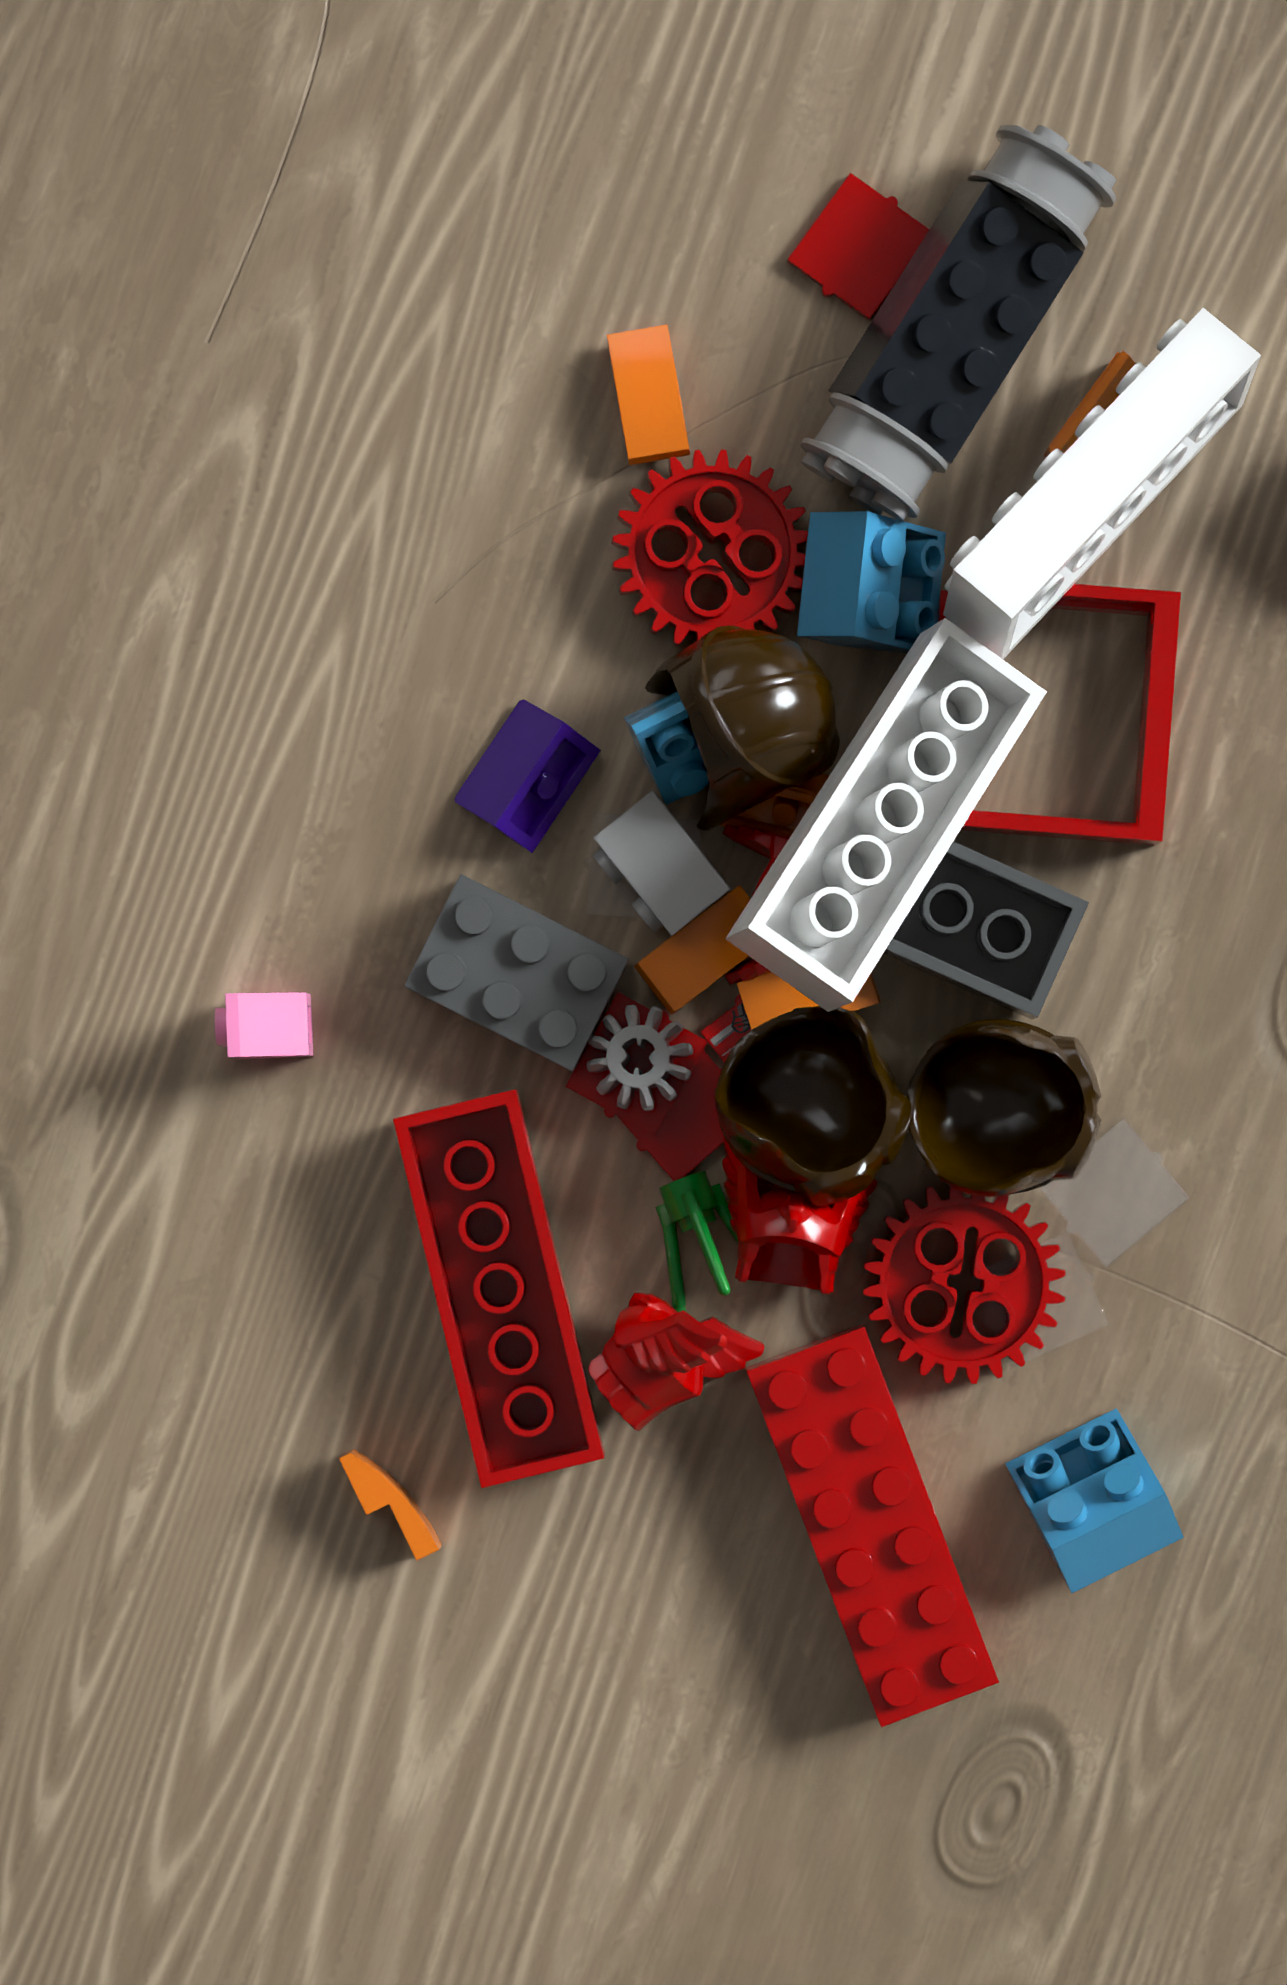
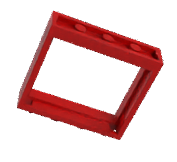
(1154, 730)

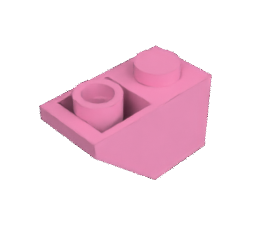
(265, 1025)

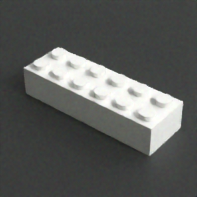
(1099, 482)
(886, 816)

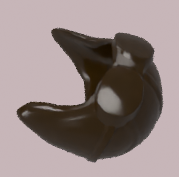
(755, 713)
(812, 1104)
(1004, 1107)

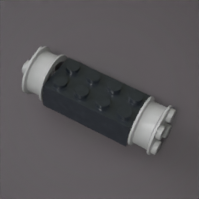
(958, 320)

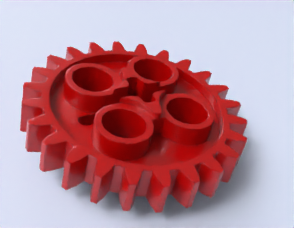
(756, 517)
(1020, 1291)

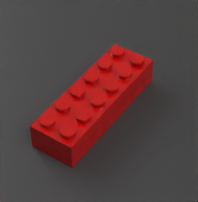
(499, 1288)
(872, 1525)

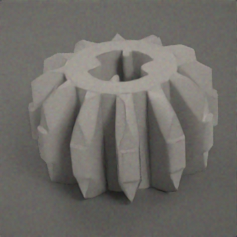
(618, 1057)

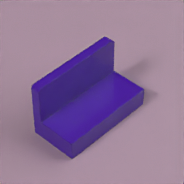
(527, 774)

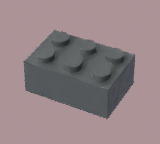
(989, 930)
(517, 973)

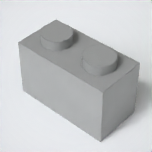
(660, 864)

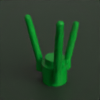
(691, 1204)

